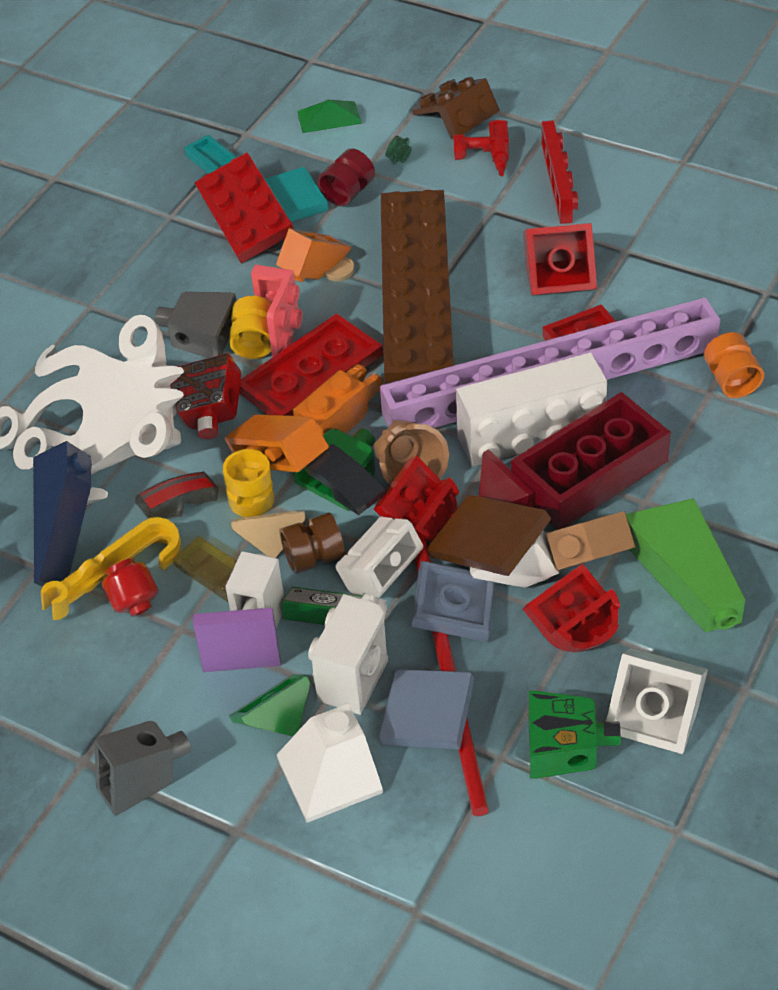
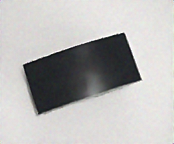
(347, 478)

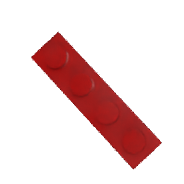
(560, 179)

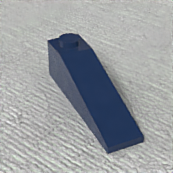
(59, 506)

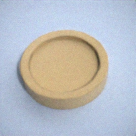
(341, 271)

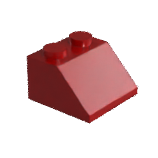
(560, 258)

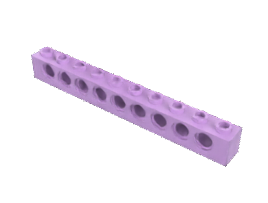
(616, 347)

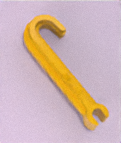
(93, 570)

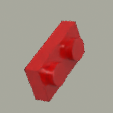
(579, 322)

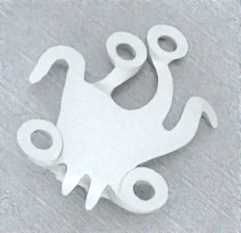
(123, 403)

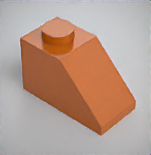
(310, 254)

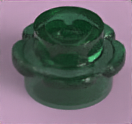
(398, 150)

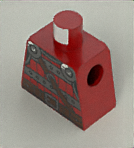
(209, 393)

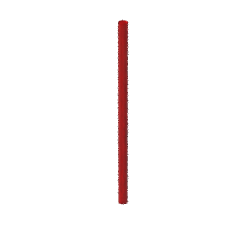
(467, 752)

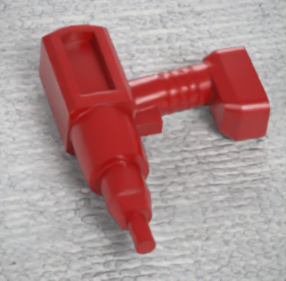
(497, 143)

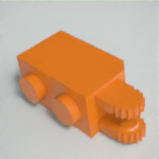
(341, 399)

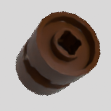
(312, 543)

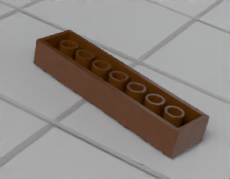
(415, 284)

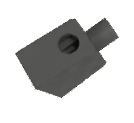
(199, 322)
(136, 763)

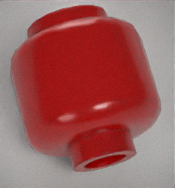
(129, 587)

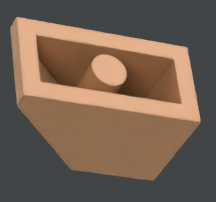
(590, 540)

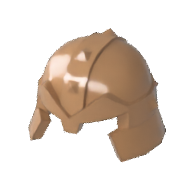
(407, 440)

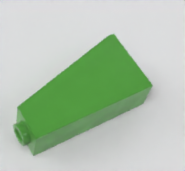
(688, 563)

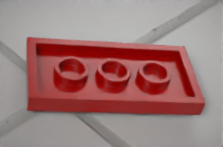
(244, 207)
(307, 364)

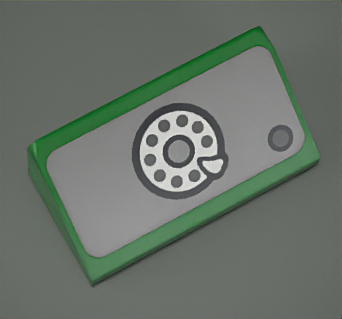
(310, 604)

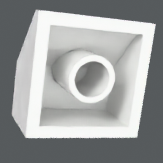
(656, 699)

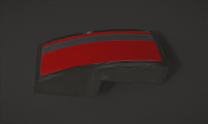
(169, 496)

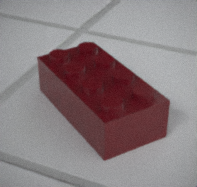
(592, 459)

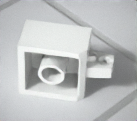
(350, 652)

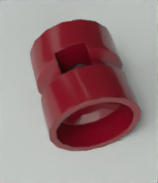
(346, 177)

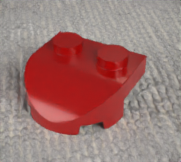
(420, 499)
(575, 612)

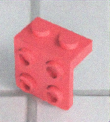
(283, 315)

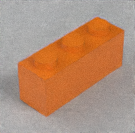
(285, 440)

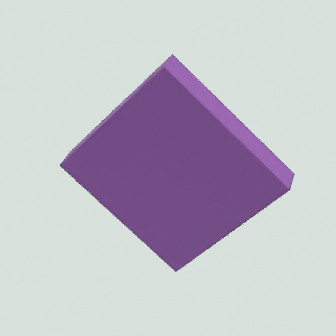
(237, 639)

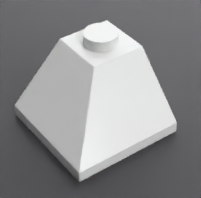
(329, 764)

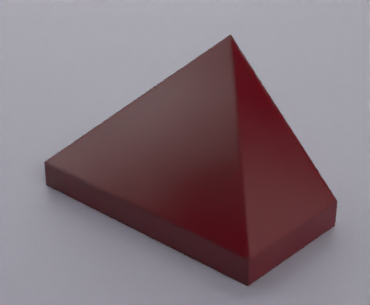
(501, 483)

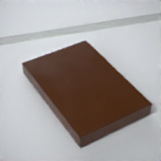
(489, 534)

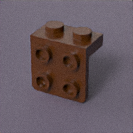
(460, 104)

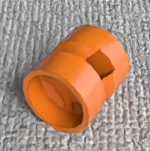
(733, 365)

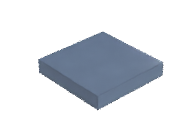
(452, 602)
(427, 709)

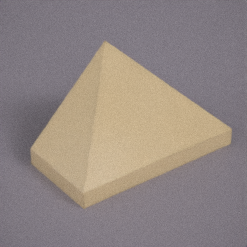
(264, 529)

